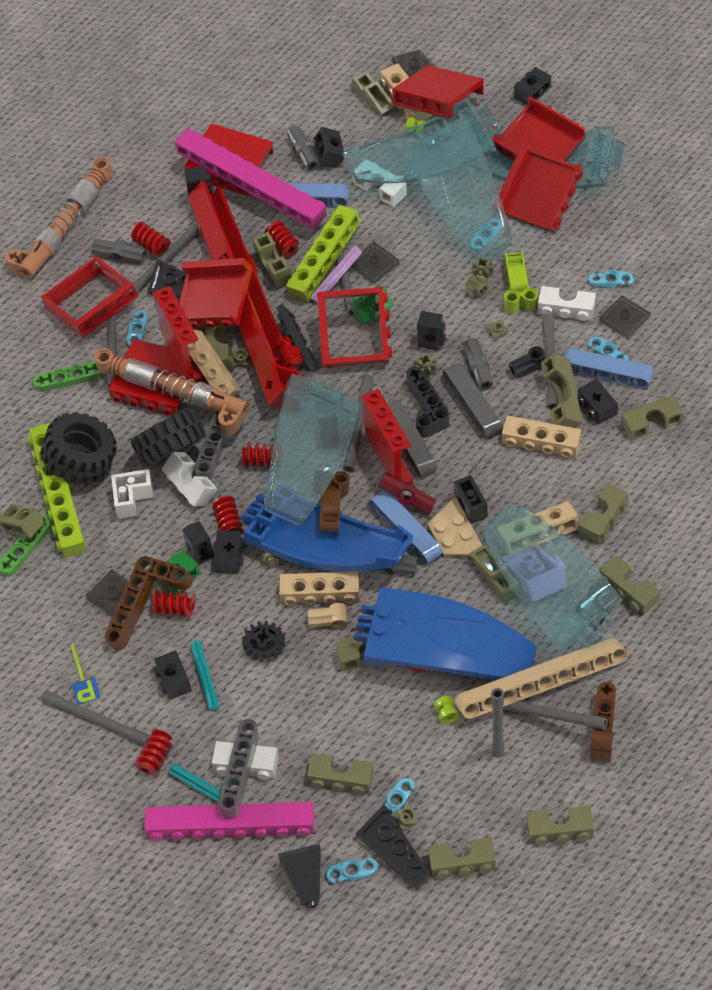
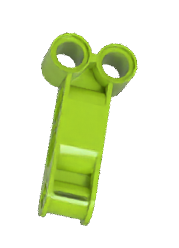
(519, 291)

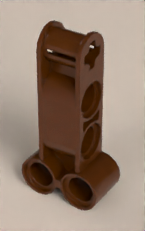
(331, 502)
(602, 739)

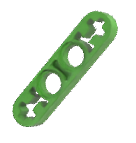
(68, 374)
(28, 548)

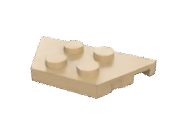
(454, 531)

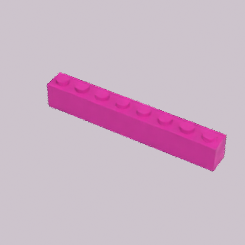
(207, 821)

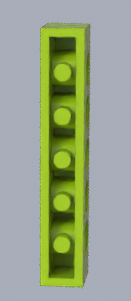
(323, 253)

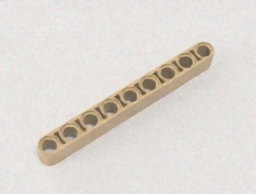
(543, 677)

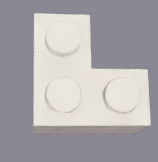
(128, 488)

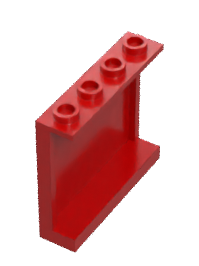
(436, 90)
(541, 130)
(245, 145)
(539, 188)
(215, 291)
(177, 332)
(138, 396)
(385, 434)

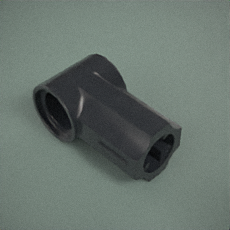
(527, 362)

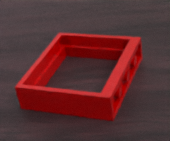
(101, 312)
(385, 332)

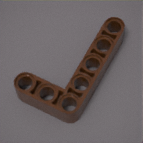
(140, 595)

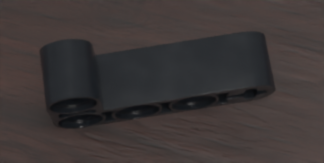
(431, 403)

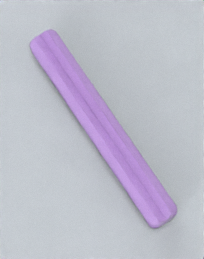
(337, 273)

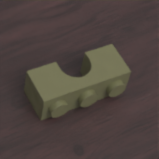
(275, 266)
(664, 410)
(596, 526)
(639, 597)
(349, 653)
(356, 779)
(543, 830)
(480, 859)

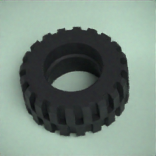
(168, 437)
(74, 465)

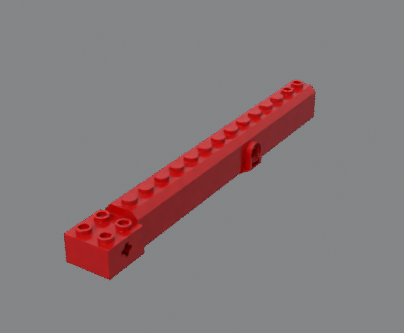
(257, 321)

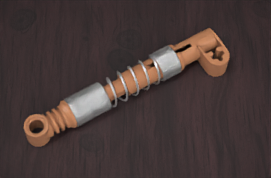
(50, 239)
(198, 393)

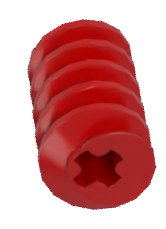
(150, 239)
(284, 240)
(257, 455)
(227, 514)
(173, 604)
(153, 752)

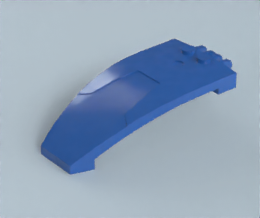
(355, 549)
(440, 636)

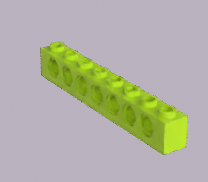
(71, 544)

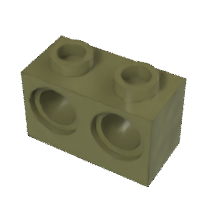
(21, 520)

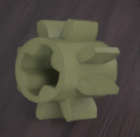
(482, 267)
(477, 285)
(426, 363)

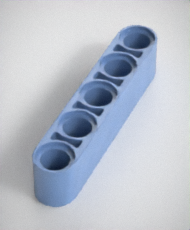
(330, 194)
(609, 368)
(394, 513)

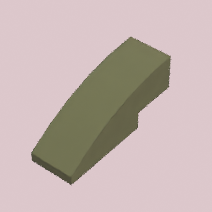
(372, 93)
(490, 571)

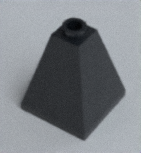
(304, 873)

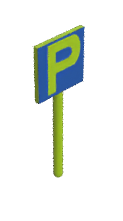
(85, 690)

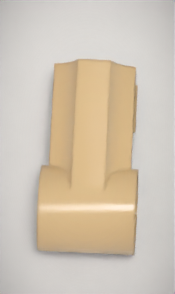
(333, 616)

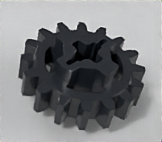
(272, 644)

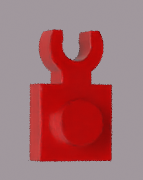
(290, 353)

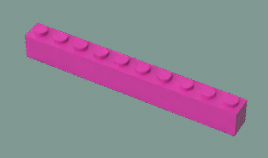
(251, 178)

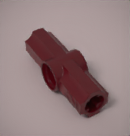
(396, 487)

